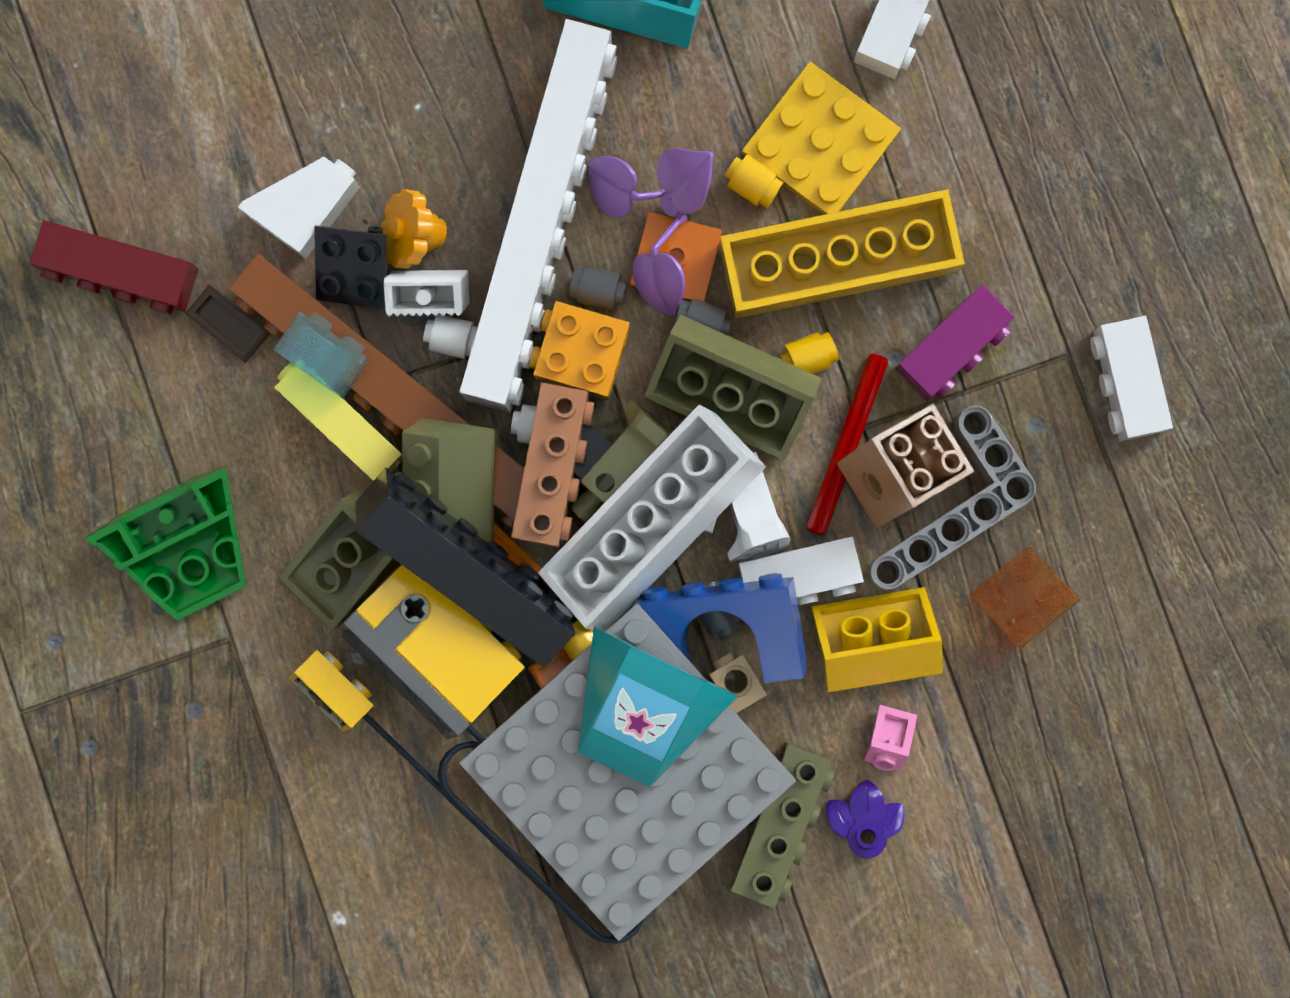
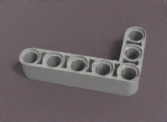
(964, 514)

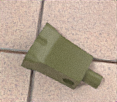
(622, 459)

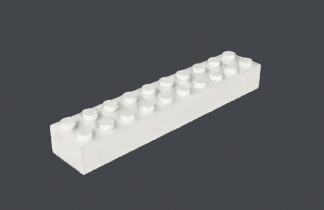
(538, 216)

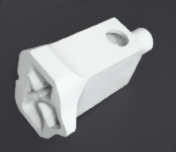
(757, 524)

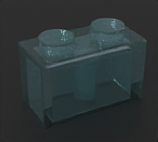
(322, 354)

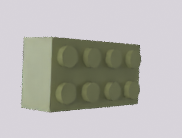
(747, 388)

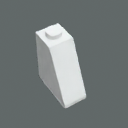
(302, 201)

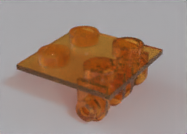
(1024, 597)

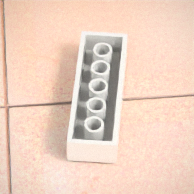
(651, 519)

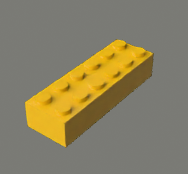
(841, 253)

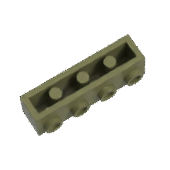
(780, 828)

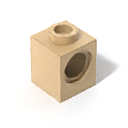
(752, 691)

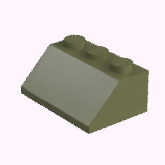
(455, 467)

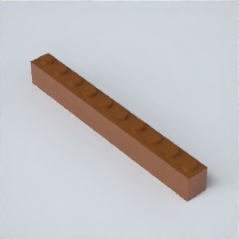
(381, 383)

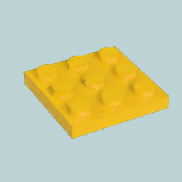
(821, 140)

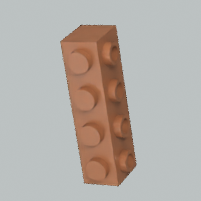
(551, 465)

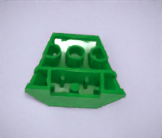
(179, 544)

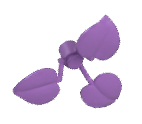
(685, 185)

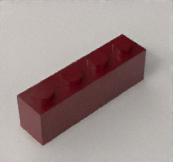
(113, 266)

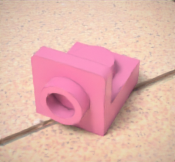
(890, 739)

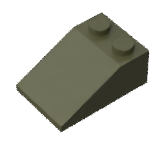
(337, 566)

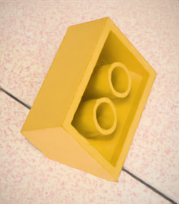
(877, 639)

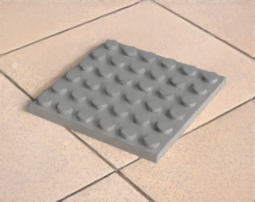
(603, 831)

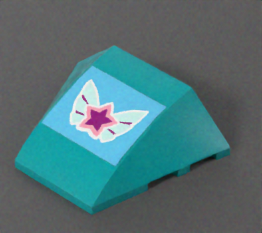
(642, 709)

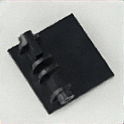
(351, 266)

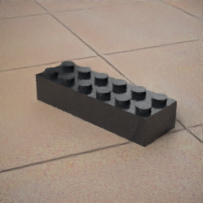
(463, 566)

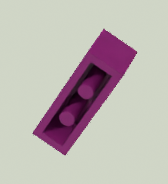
(956, 344)

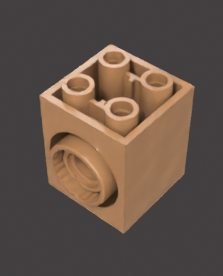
(905, 466)

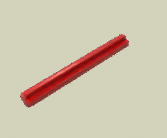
(847, 443)

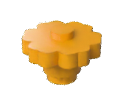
(411, 229)

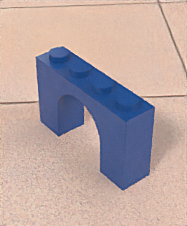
(764, 605)

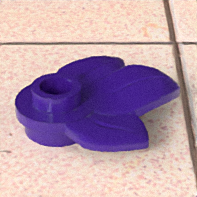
(864, 814)

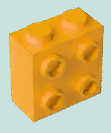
(580, 349)

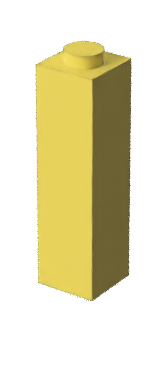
(339, 422)

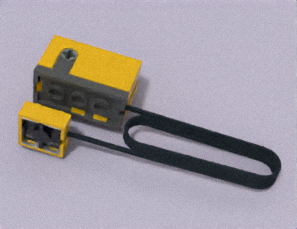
(443, 668)

